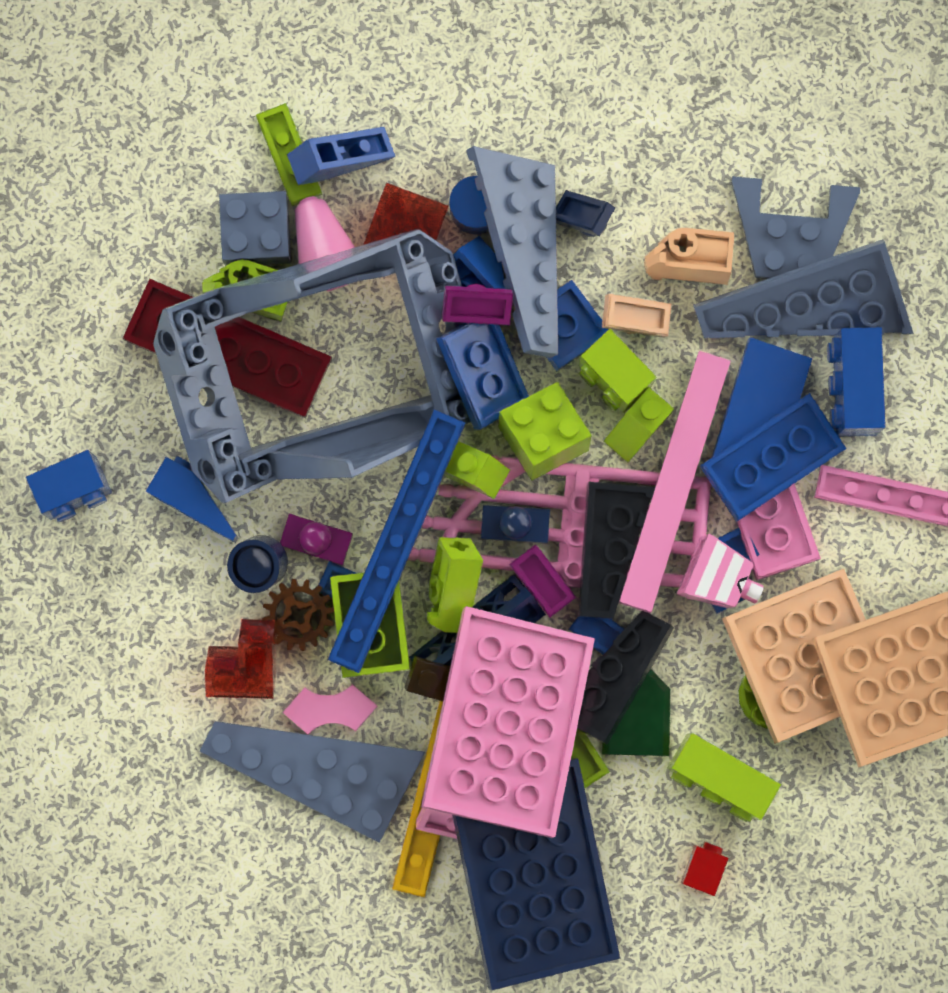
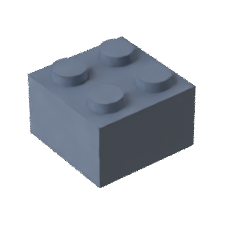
(255, 227)

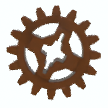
(306, 628)

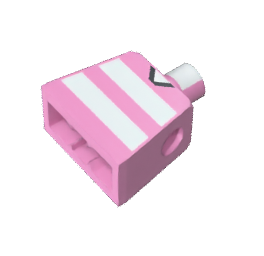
(718, 575)

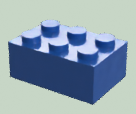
(857, 382)

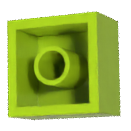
(615, 371)
(544, 431)

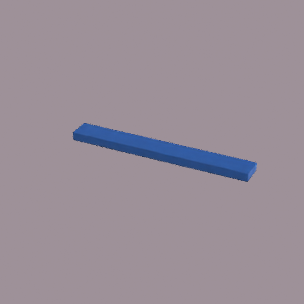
(396, 541)

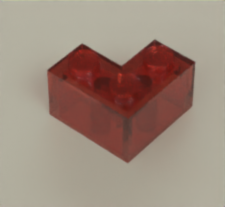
(244, 669)

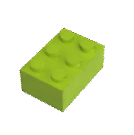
(389, 646)
(723, 778)

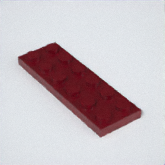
(255, 357)

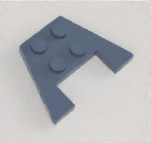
(787, 241)

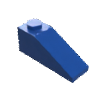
(339, 154)
(185, 492)

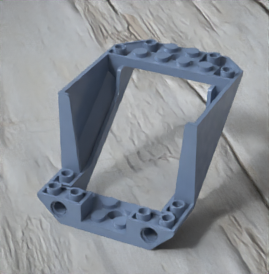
(216, 432)

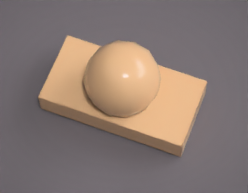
(636, 315)

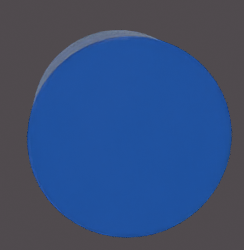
(468, 207)

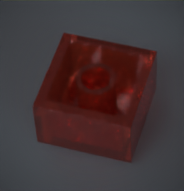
(404, 212)

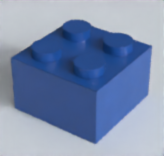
(69, 486)

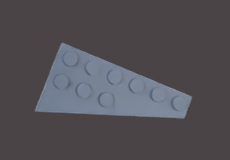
(523, 234)
(813, 300)
(336, 777)

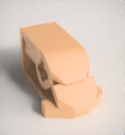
(705, 257)

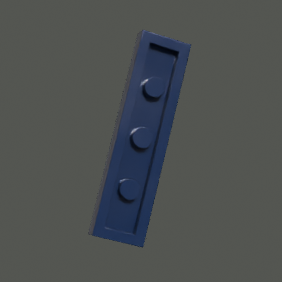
(520, 607)

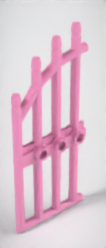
(573, 515)

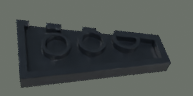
(609, 542)
(619, 675)

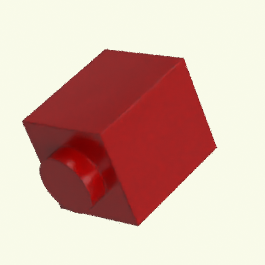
(705, 868)

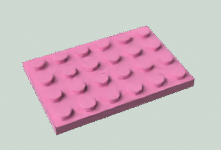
(508, 722)

